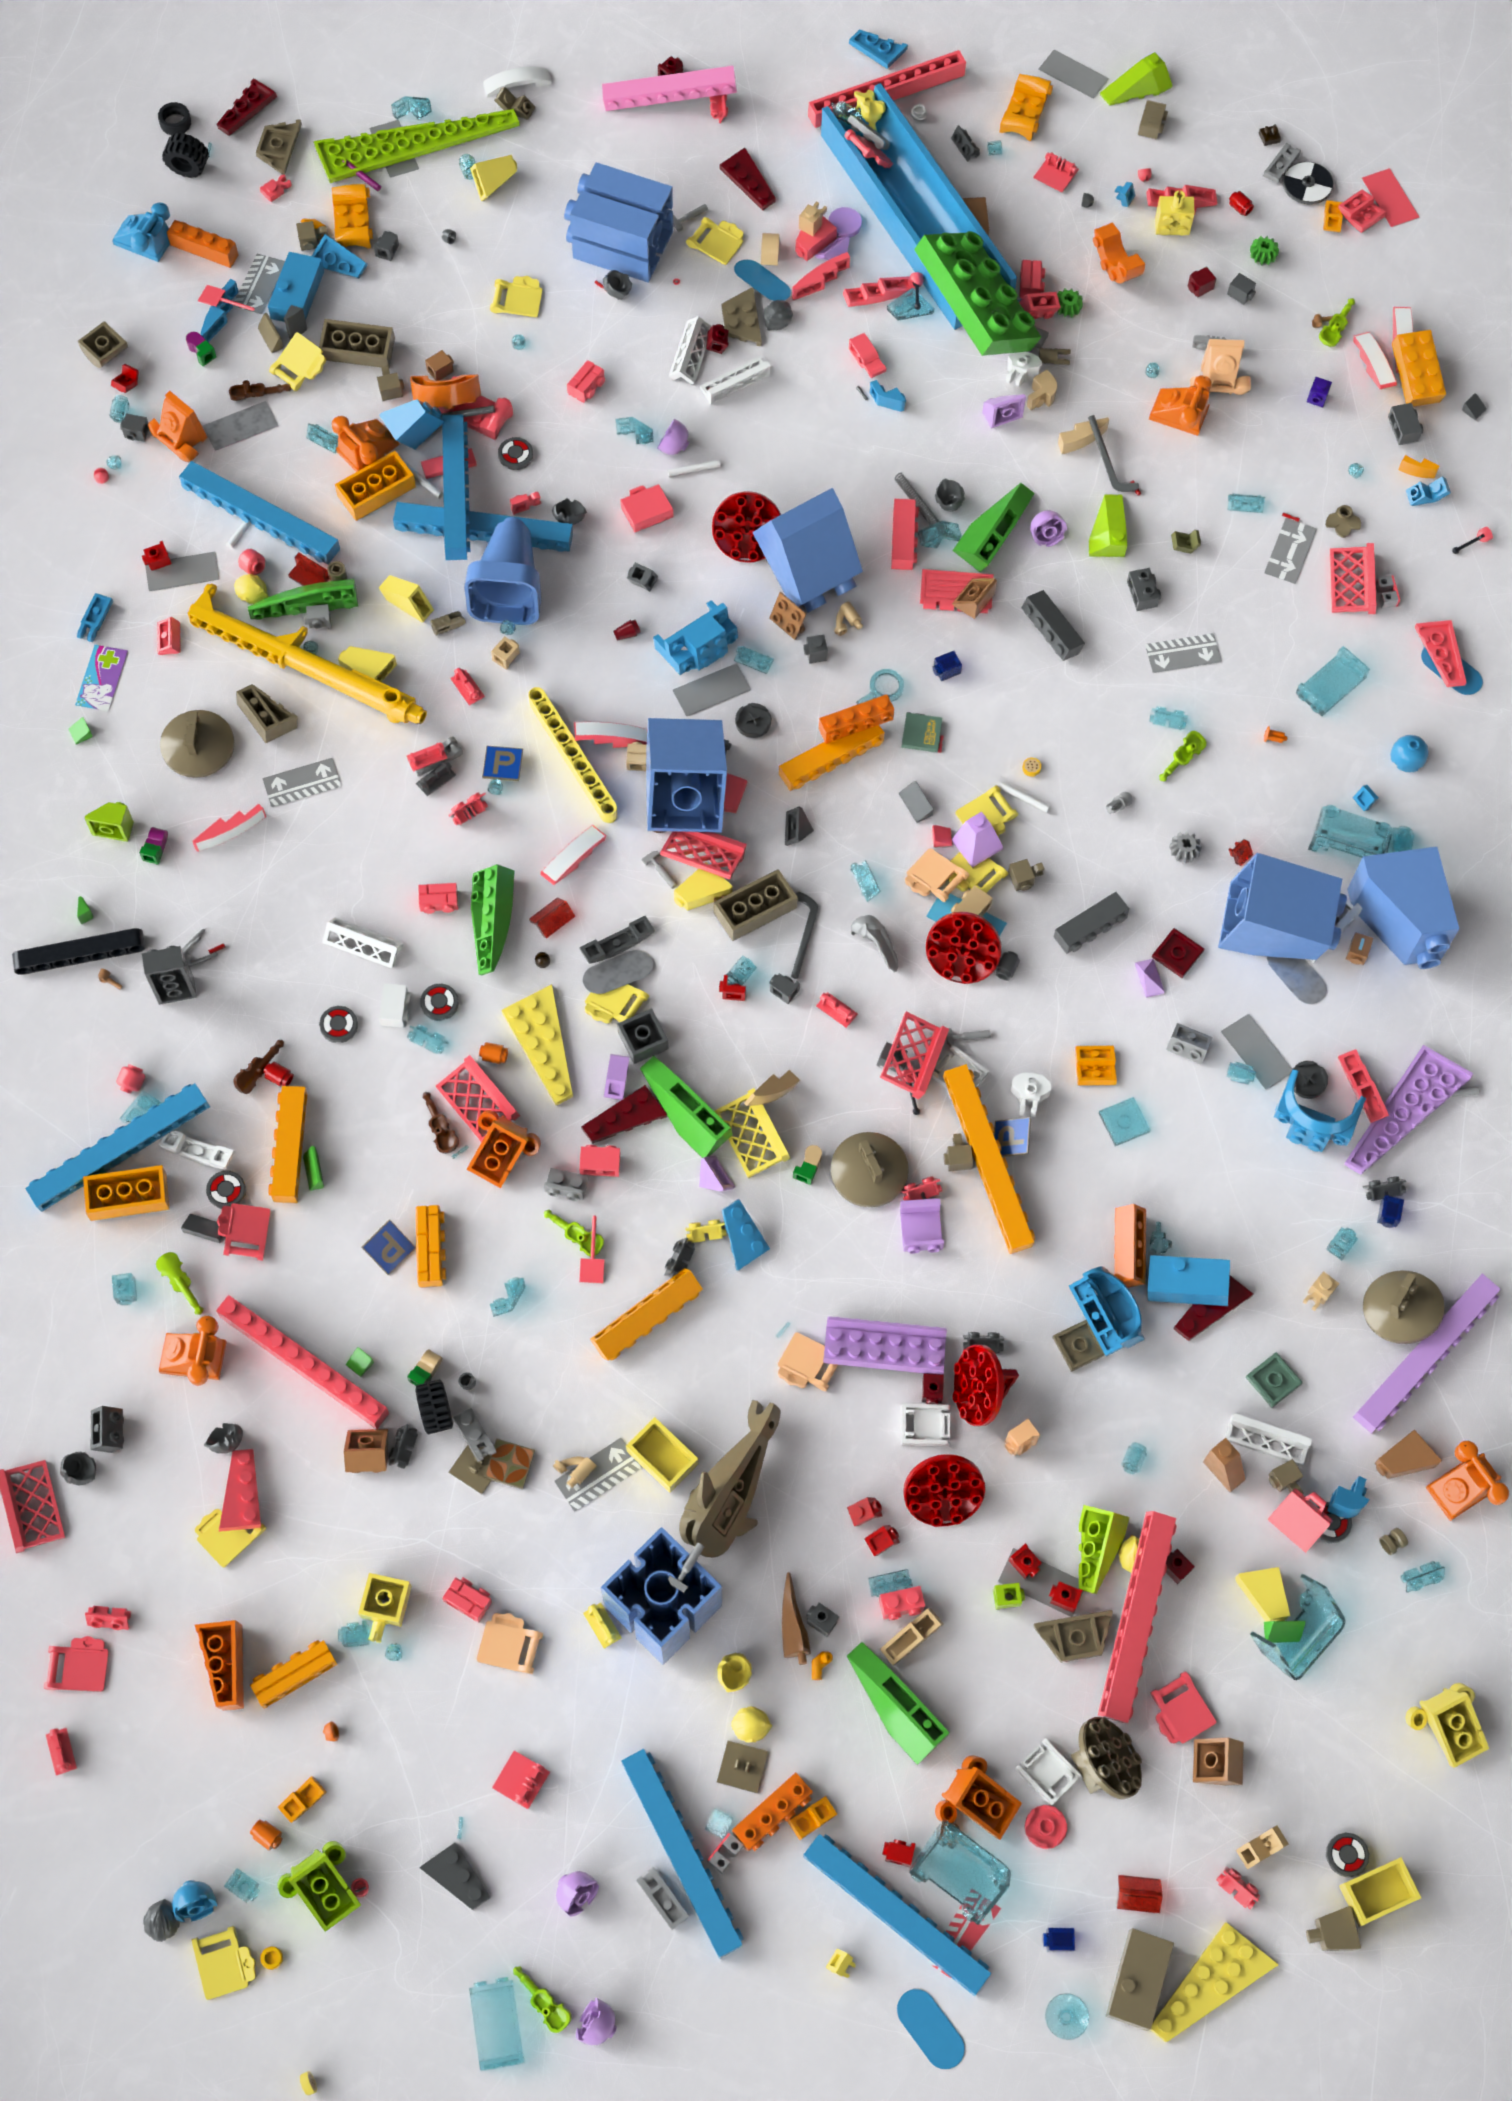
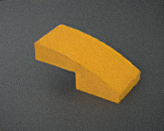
(1332, 216)
(1425, 469)
(303, 1799)
(812, 1818)

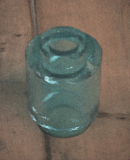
(466, 162)
(119, 408)
(1241, 1073)
(1134, 1458)

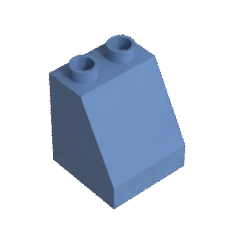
(811, 550)
(685, 775)
(1407, 904)
(1282, 910)

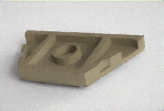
(278, 144)
(742, 318)
(1076, 1636)

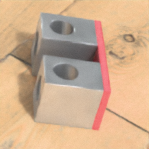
(1388, 598)
(727, 1842)

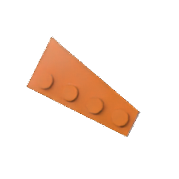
(224, 1661)

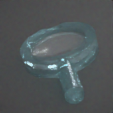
(884, 682)

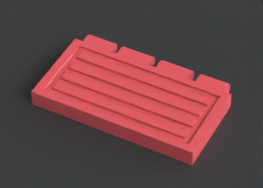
(944, 587)

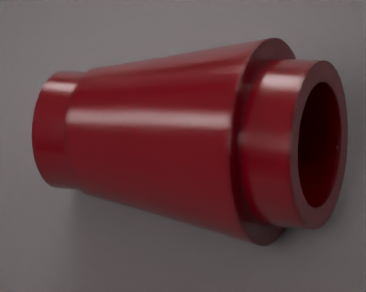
(627, 630)

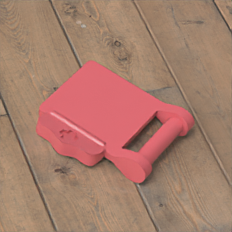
(868, 149)
(244, 1225)
(83, 1665)
(1185, 1714)

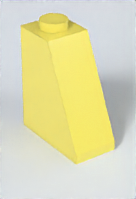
(492, 174)
(407, 597)
(368, 662)
(701, 889)
(1266, 1593)

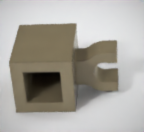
(308, 235)
(390, 385)
(1023, 874)
(958, 1156)
(1286, 1477)

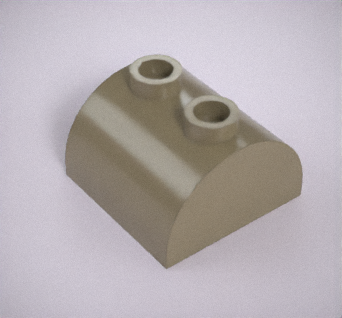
(102, 345)

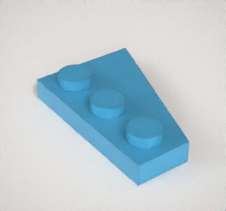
(880, 50)
(338, 258)
(743, 1234)

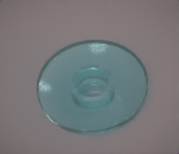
(1078, 2016)

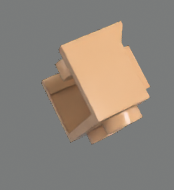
(1021, 1438)

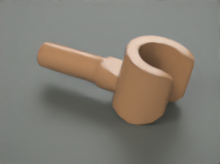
(1318, 319)
(104, 978)

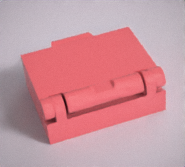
(646, 507)
(1301, 1518)

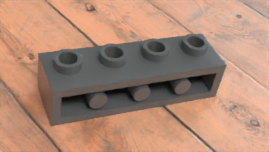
(1053, 625)
(1091, 923)

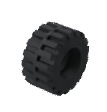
(185, 155)
(434, 1407)

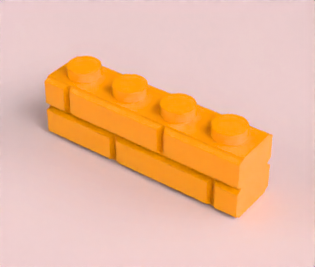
(429, 1246)
(293, 1674)

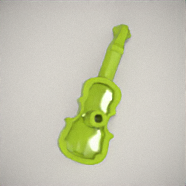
(1331, 334)
(1193, 744)
(577, 1234)
(170, 1266)
(555, 2015)

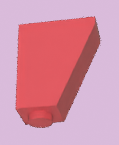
(809, 246)

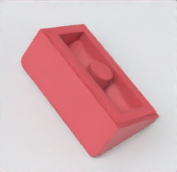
(168, 636)

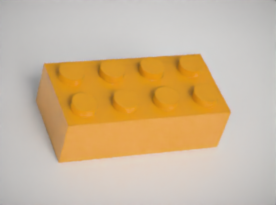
(1419, 368)
(375, 485)
(126, 1193)

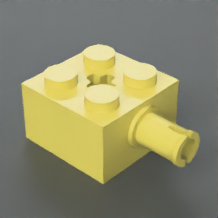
(1174, 214)
(382, 1614)

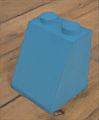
(412, 422)

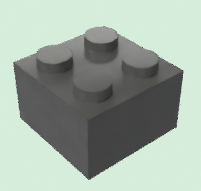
(642, 1036)

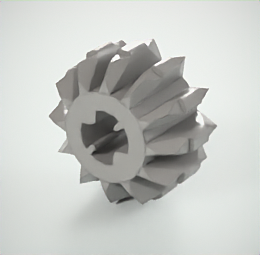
(1180, 842)

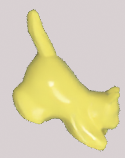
(870, 108)

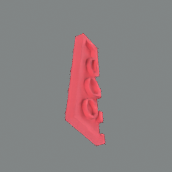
(1443, 649)
(241, 1494)

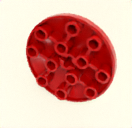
(737, 519)
(963, 947)
(980, 1385)
(944, 1490)

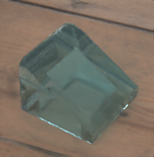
(719, 1823)

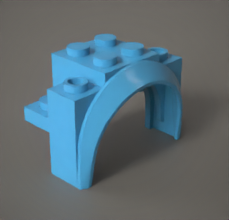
(704, 639)
(1311, 1126)

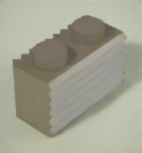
(1152, 119)

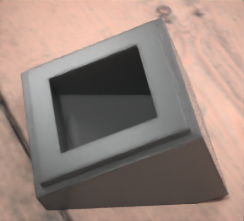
(1474, 407)

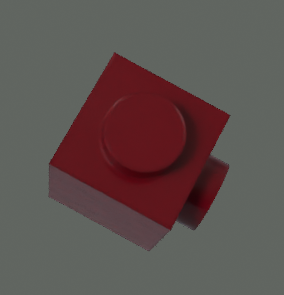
(1201, 282)
(932, 1388)
(1178, 1566)

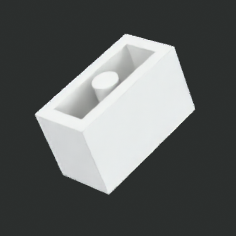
(394, 1005)

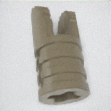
(1050, 356)
(447, 622)

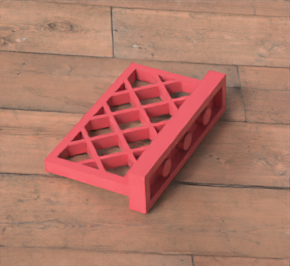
(1369, 579)
(706, 842)
(929, 1061)
(486, 1085)
(13, 1513)

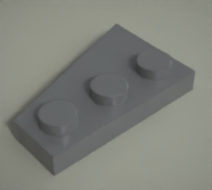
(457, 1876)

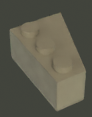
(264, 714)

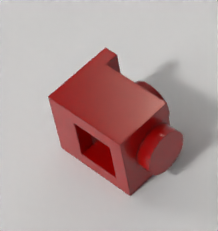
(156, 556)
(1017, 1562)
(1066, 1603)
(898, 1852)

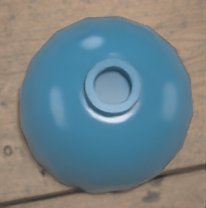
(1409, 753)
(193, 1901)

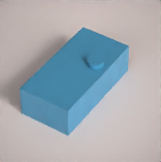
(296, 285)
(1188, 1280)

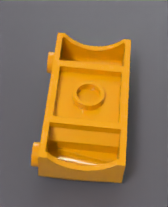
(1026, 105)
(352, 215)

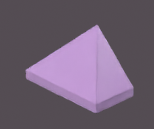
(834, 249)
(1149, 978)
(713, 1175)

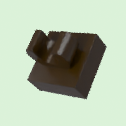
(1269, 135)

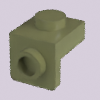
(1186, 542)

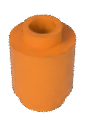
(493, 1053)
(266, 1834)

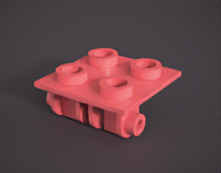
(1056, 172)
(473, 801)
(521, 1779)

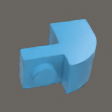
(1350, 1502)

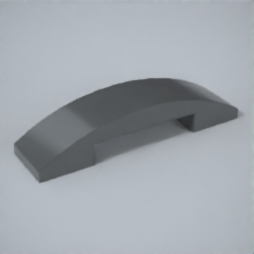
(618, 942)

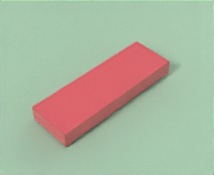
(434, 466)

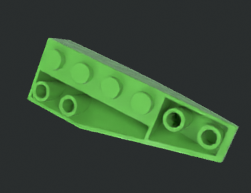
(992, 528)
(294, 601)
(491, 913)
(686, 1110)
(898, 1707)

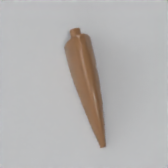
(793, 1630)

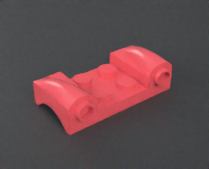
(489, 423)

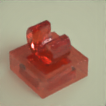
(1241, 852)

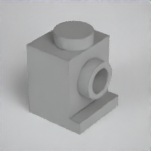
(318, 616)

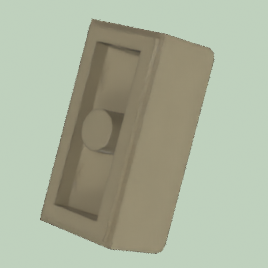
(270, 334)

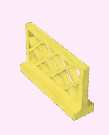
(768, 1130)

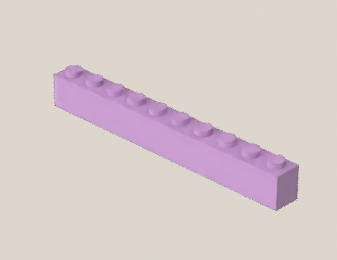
(1426, 1353)

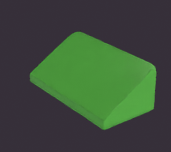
(313, 1169)
(1283, 1631)

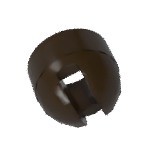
(542, 962)

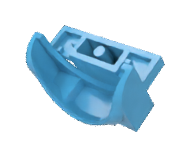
(1109, 1311)

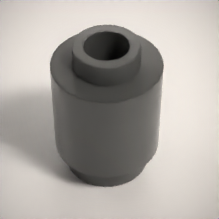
(1007, 965)

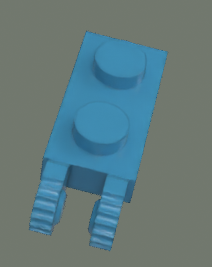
(94, 616)

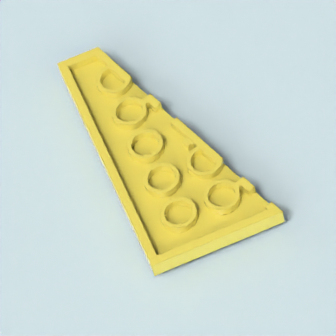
(539, 1034)
(1219, 1974)

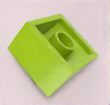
(111, 821)

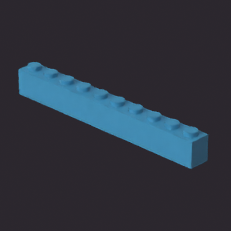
(455, 488)
(259, 512)
(482, 525)
(117, 1147)
(682, 1853)
(897, 1915)

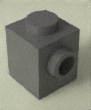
(1242, 289)
(134, 427)
(816, 648)
(822, 1619)

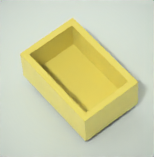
(662, 1455)
(1380, 1891)

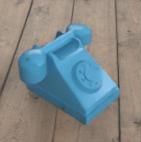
(145, 233)

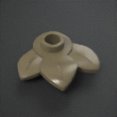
(1342, 523)

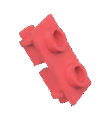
(718, 107)
(467, 686)
(427, 756)
(836, 1009)
(929, 1187)
(99, 1617)
(61, 1751)
(1232, 1881)

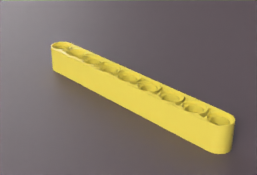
(573, 762)

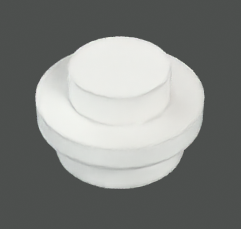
(919, 112)

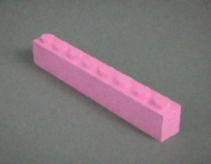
(669, 88)

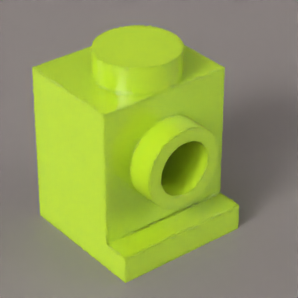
(1013, 1589)

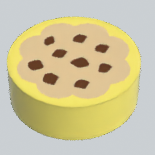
(308, 2083)

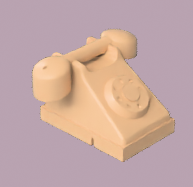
(1222, 365)

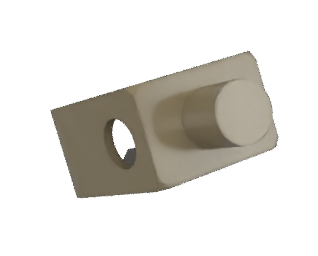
(1335, 1931)

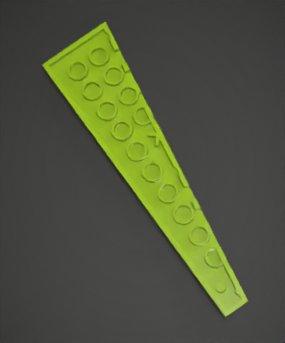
(404, 143)

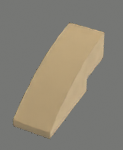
(1080, 436)
(773, 1089)
(911, 1636)

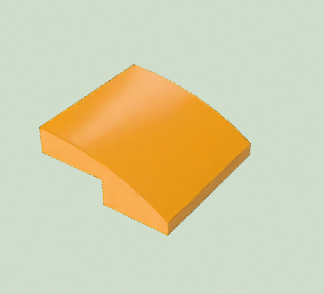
(1095, 1065)

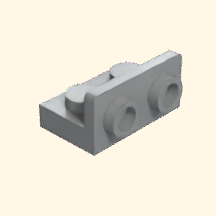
(1189, 1043)
(566, 1184)

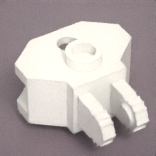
(1022, 368)
(1030, 1091)

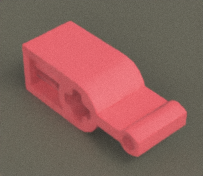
(866, 355)

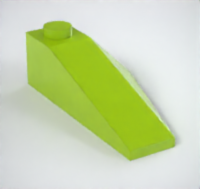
(1142, 79)
(1109, 530)
(1100, 1541)

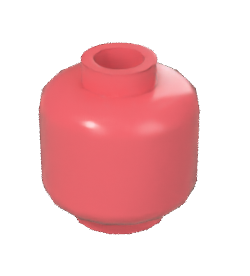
(251, 562)
(130, 1079)

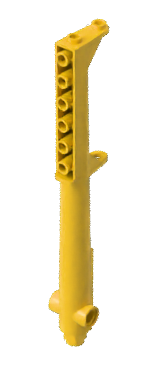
(286, 652)

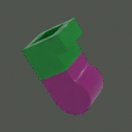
(203, 349)
(154, 845)

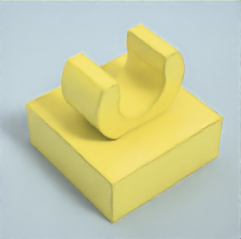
(839, 1963)

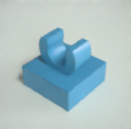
(1126, 193)
(1365, 797)

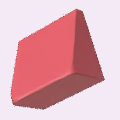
(941, 836)

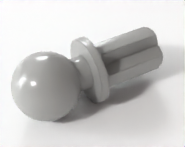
(1119, 802)

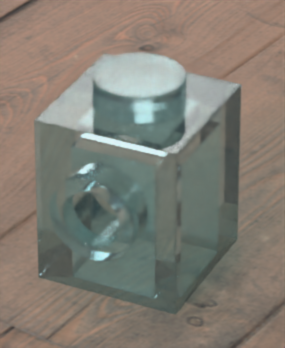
(124, 1288)

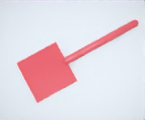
(213, 295)
(592, 1269)

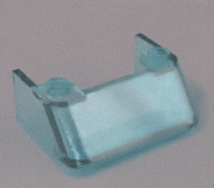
(1322, 1626)

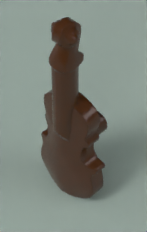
(244, 391)
(247, 1078)
(446, 1139)

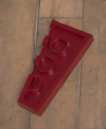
(251, 102)
(746, 175)
(630, 1112)
(1202, 1316)

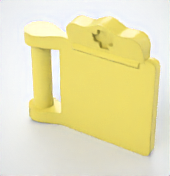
(720, 242)
(521, 299)
(302, 359)
(986, 806)
(978, 873)
(612, 1003)
(224, 1545)
(225, 1968)

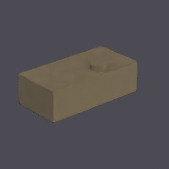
(357, 343)
(755, 905)
(1139, 1979)

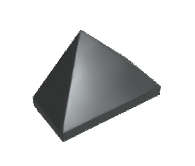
(796, 826)

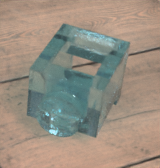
(741, 971)
(1340, 1248)
(354, 1634)
(235, 1883)

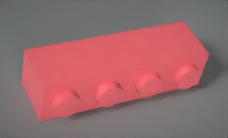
(903, 534)

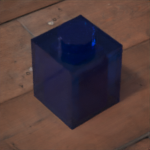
(947, 666)
(1390, 1211)
(1059, 1940)

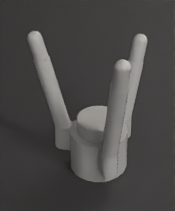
(190, 944)

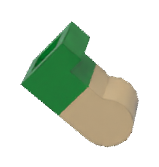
(810, 1165)
(425, 1368)

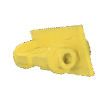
(713, 1229)
(602, 1625)

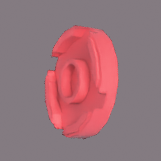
(1045, 1827)

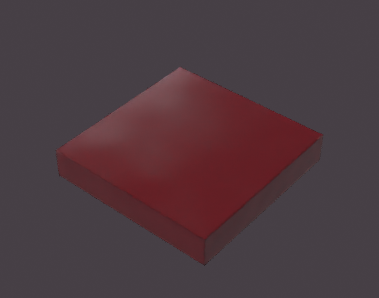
(1178, 953)

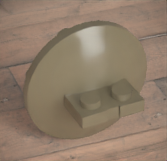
(197, 743)
(869, 1169)
(1403, 1307)
(1107, 1760)

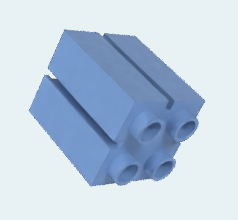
(620, 221)
(654, 1608)

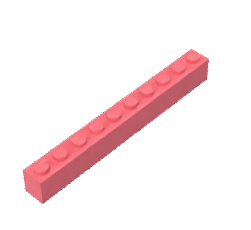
(898, 83)
(303, 1362)
(1137, 1617)

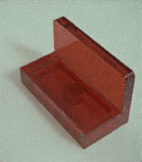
(307, 571)
(552, 917)
(1139, 1894)

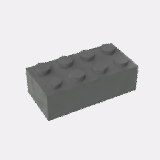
(169, 974)

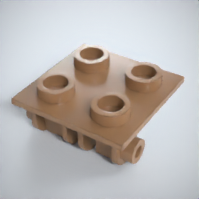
(788, 616)

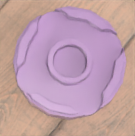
(846, 221)

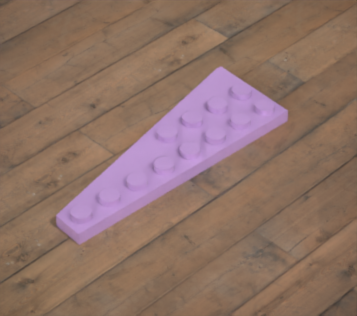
(1419, 1093)

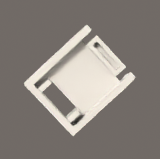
(949, 1061)
(928, 1425)
(1045, 1769)

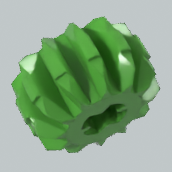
(1264, 250)
(1070, 302)

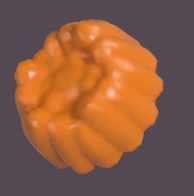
(331, 1731)

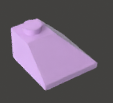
(1004, 409)
(977, 840)

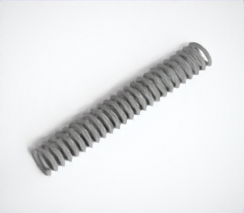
(917, 504)

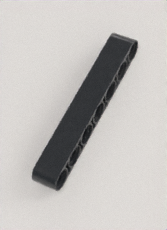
(78, 951)

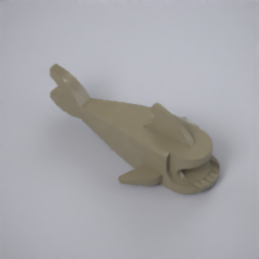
(725, 1493)

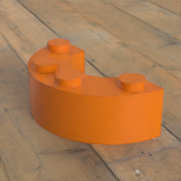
(1113, 256)
(446, 392)

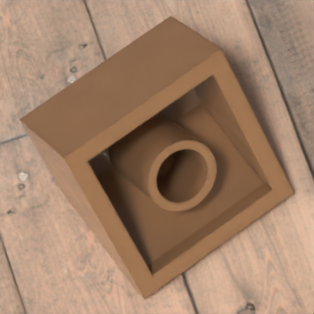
(366, 1450)
(1218, 1761)

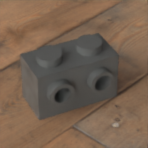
(1405, 423)
(1143, 589)
(106, 1429)

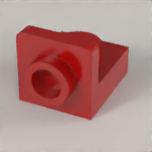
(733, 991)
(882, 1539)

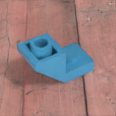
(891, 399)
(1423, 494)

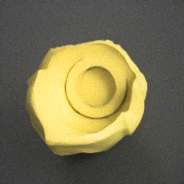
(251, 588)
(1128, 1552)
(734, 1672)
(751, 1724)

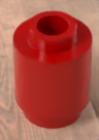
(1241, 203)
(278, 1074)

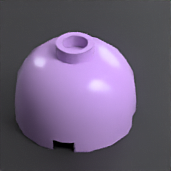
(674, 439)
(1048, 528)
(575, 1891)
(597, 2023)

